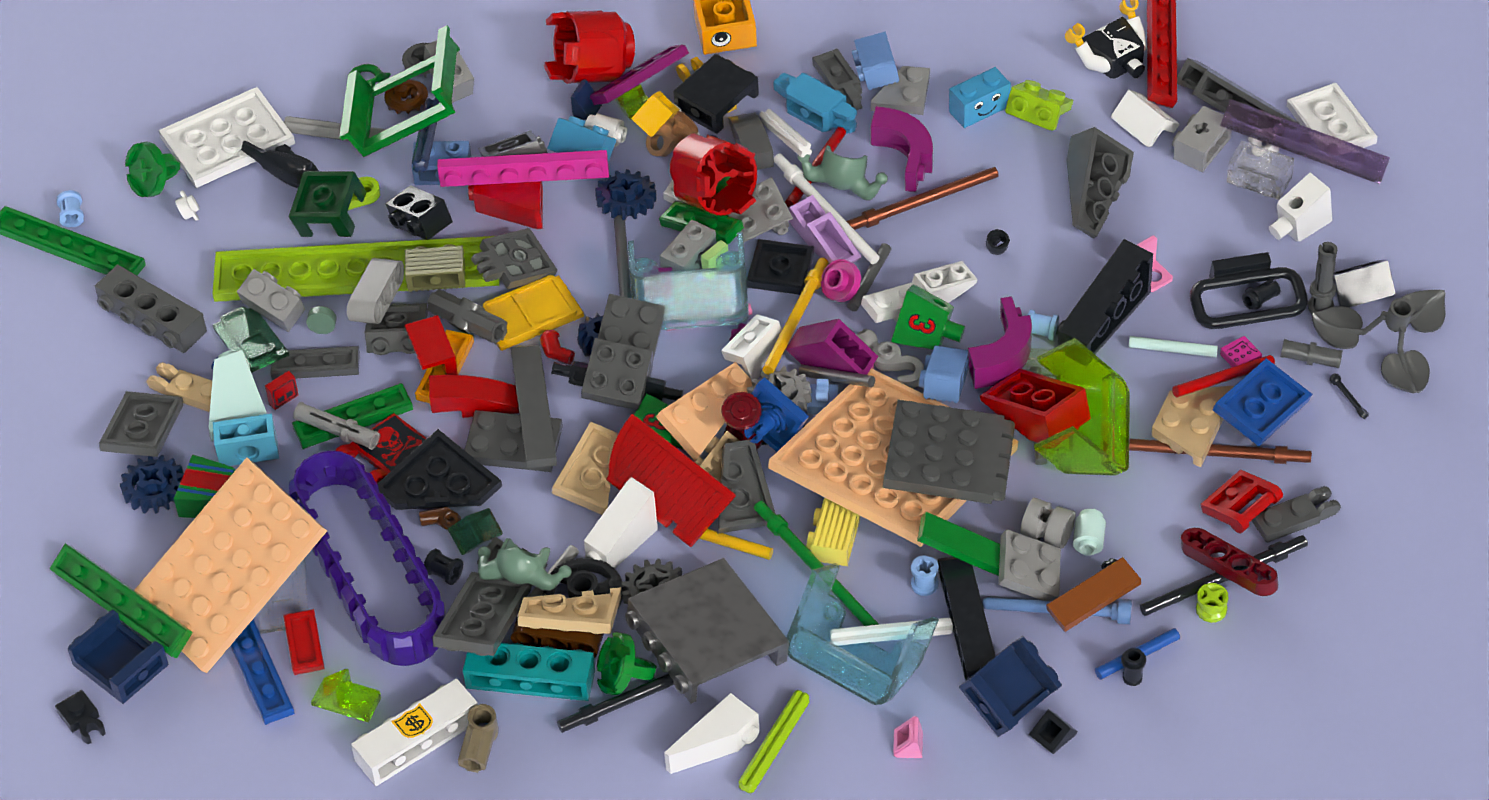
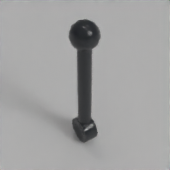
(1335, 379)

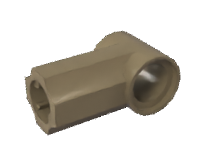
(478, 739)

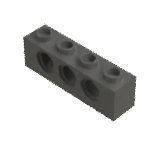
(150, 309)

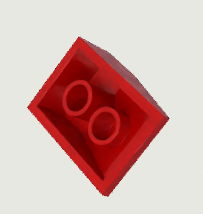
(1038, 404)

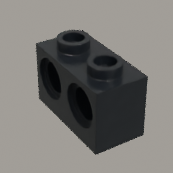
(418, 213)

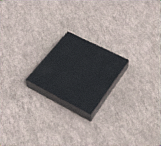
(780, 266)

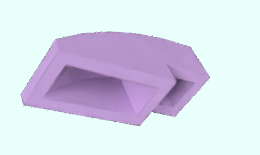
(822, 231)

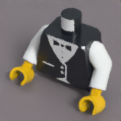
(1114, 47)

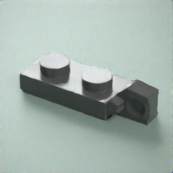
(839, 76)

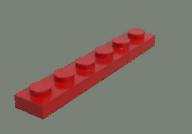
(1162, 52)

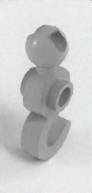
(891, 359)

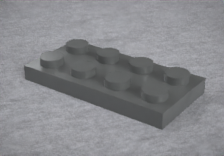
(480, 615)

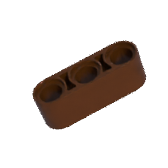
(557, 639)

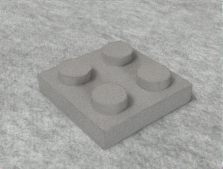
(1029, 566)

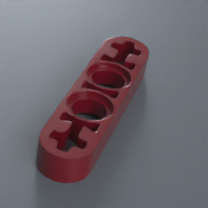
(1257, 578)

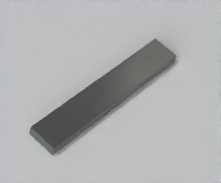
(533, 407)

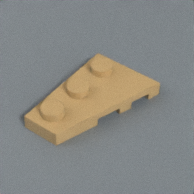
(586, 470)
(582, 613)

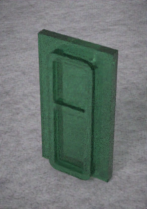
(249, 332)

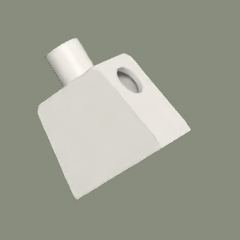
(1303, 210)

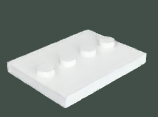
(212, 140)

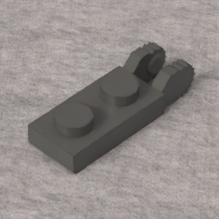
(1295, 514)

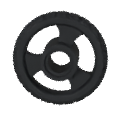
(584, 580)

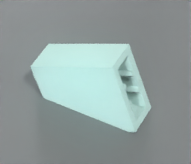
(233, 390)

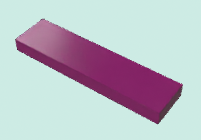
(639, 74)

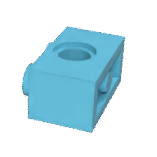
(246, 437)

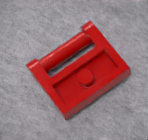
(1235, 495)

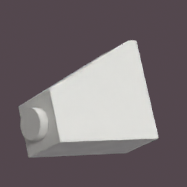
(623, 525)

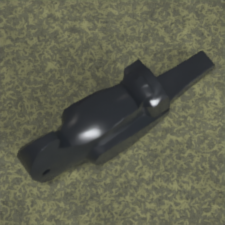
(281, 162)

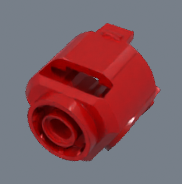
(590, 46)
(703, 162)

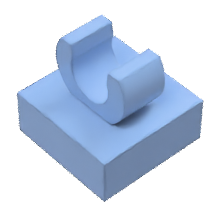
(821, 395)

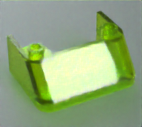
(1103, 441)

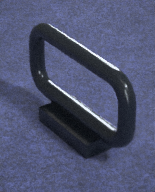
(1244, 271)

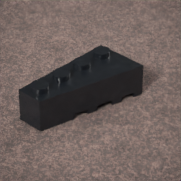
(1110, 298)

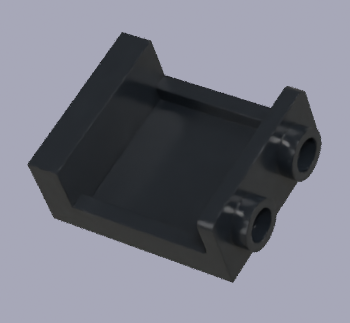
(714, 91)

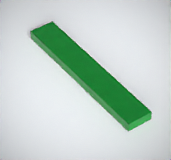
(66, 243)
(114, 594)

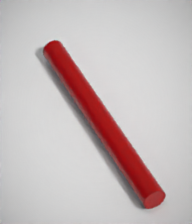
(833, 142)
(1218, 377)

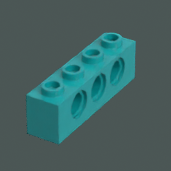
(532, 671)

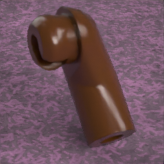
(443, 517)

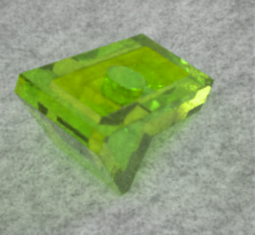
(346, 698)

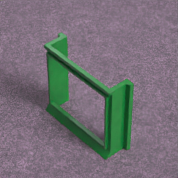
(360, 99)

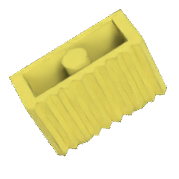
(833, 533)

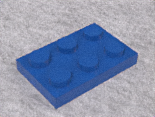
(1262, 402)

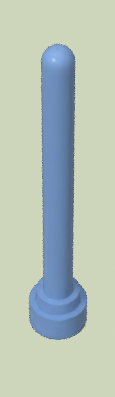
(1118, 611)

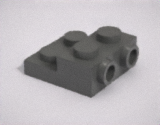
(517, 145)
(391, 332)

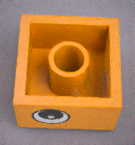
(724, 25)

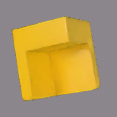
(655, 113)

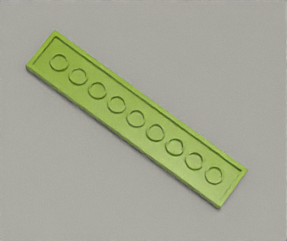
(327, 267)

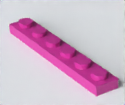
(523, 168)

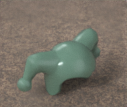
(843, 174)
(519, 566)

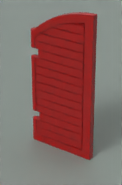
(680, 486)

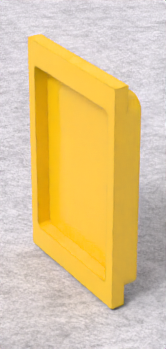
(534, 309)

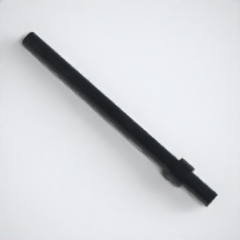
(1275, 553)
(589, 713)

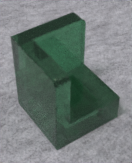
(474, 530)

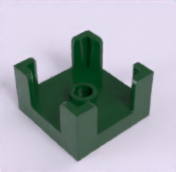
(325, 199)

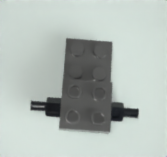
(622, 356)

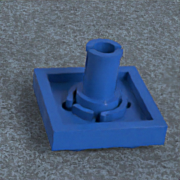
(779, 416)

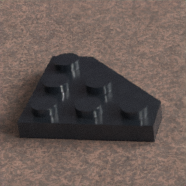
(438, 477)

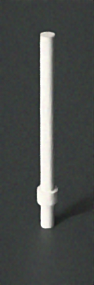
(795, 177)

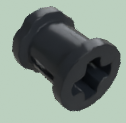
(443, 566)

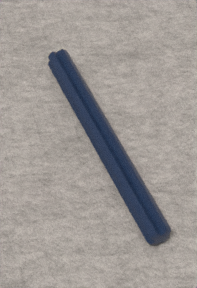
(424, 141)

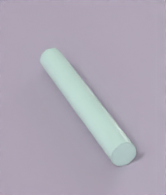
(1173, 346)

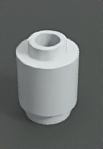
(615, 126)

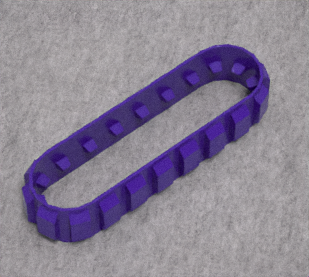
(393, 647)

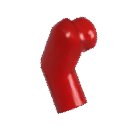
(552, 348)

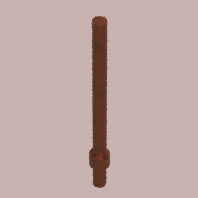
(872, 217)
(1279, 454)

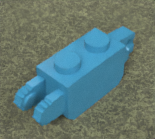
(816, 103)

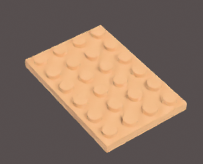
(231, 561)

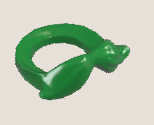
(379, 75)

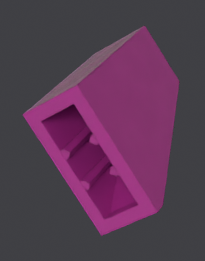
(831, 347)

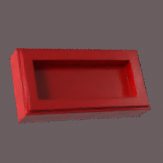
(304, 642)

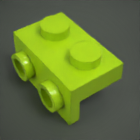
(1037, 104)

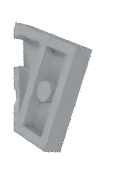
(906, 95)

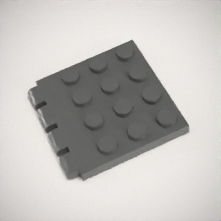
(949, 452)

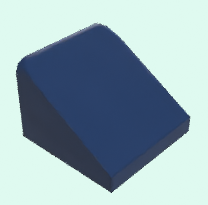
(581, 102)

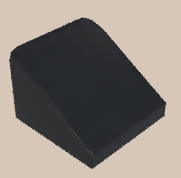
(1052, 731)

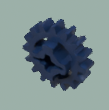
(626, 194)
(152, 483)

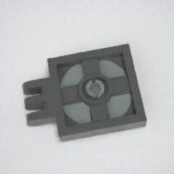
(513, 258)

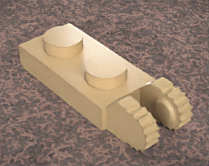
(191, 387)

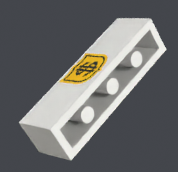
(414, 732)

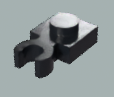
(80, 714)

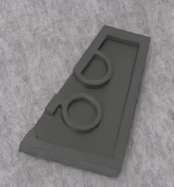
(745, 478)

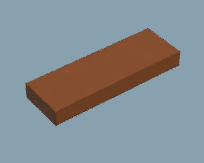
(1093, 594)

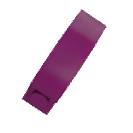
(908, 135)
(998, 360)

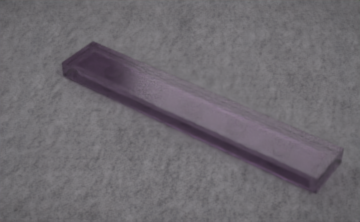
(1305, 141)

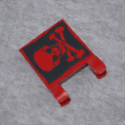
(394, 445)

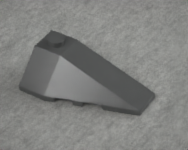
(1095, 174)

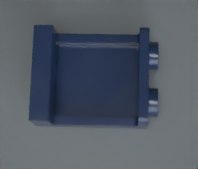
(116, 657)
(1010, 685)

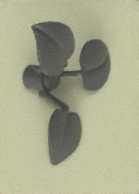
(1408, 370)

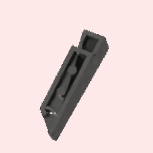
(1218, 90)

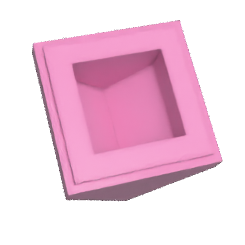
(908, 739)

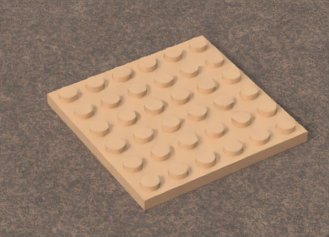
(846, 456)

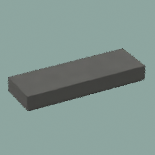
(319, 363)

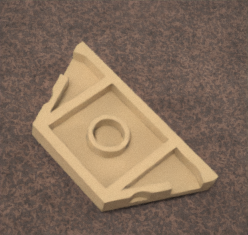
(1190, 422)

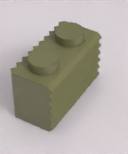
(435, 268)

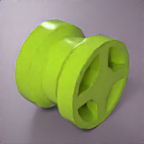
(1214, 595)

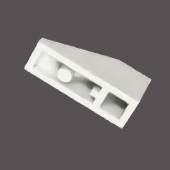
(717, 734)

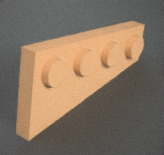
(698, 415)

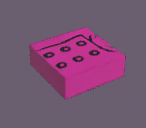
(1240, 352)

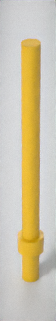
(812, 283)

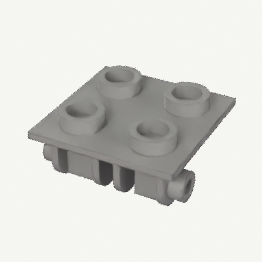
(766, 213)

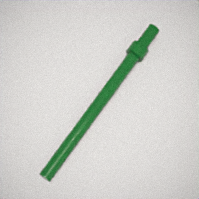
(779, 526)

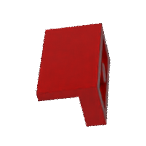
(432, 344)

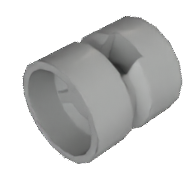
(1051, 524)

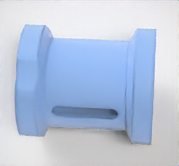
(69, 204)
(1044, 324)
(924, 579)

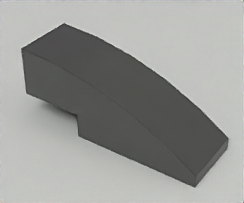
(750, 133)

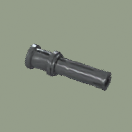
(1322, 287)

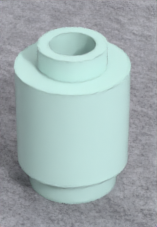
(1089, 532)

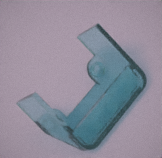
(697, 295)
(855, 667)

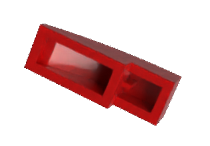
(471, 394)

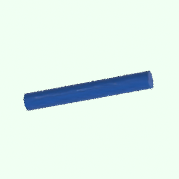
(1147, 648)

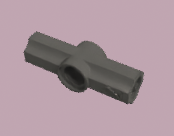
(467, 316)

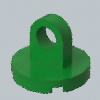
(149, 169)
(619, 664)

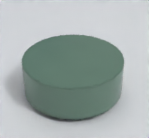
(321, 320)

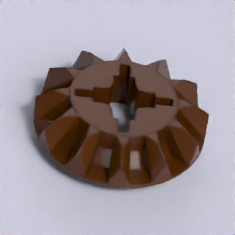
(394, 96)

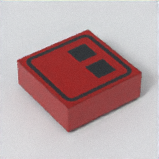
(281, 390)

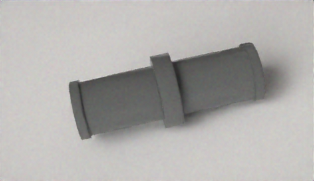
(1311, 353)

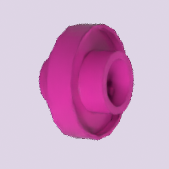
(841, 280)

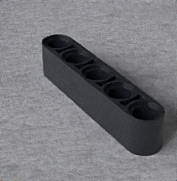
(966, 613)

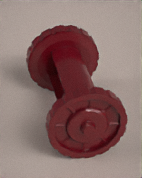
(740, 413)

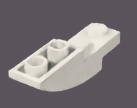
(943, 282)

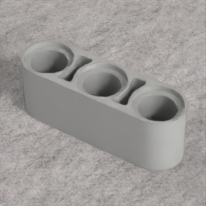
(375, 291)

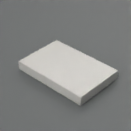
(1332, 114)

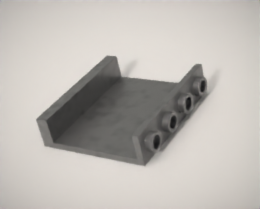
(704, 626)

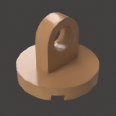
(672, 133)

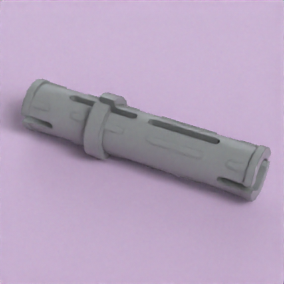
(346, 429)

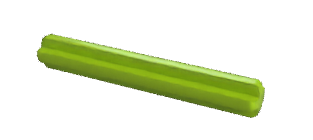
(774, 741)

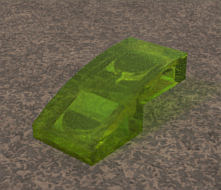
(632, 101)

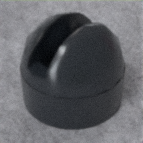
(994, 238)

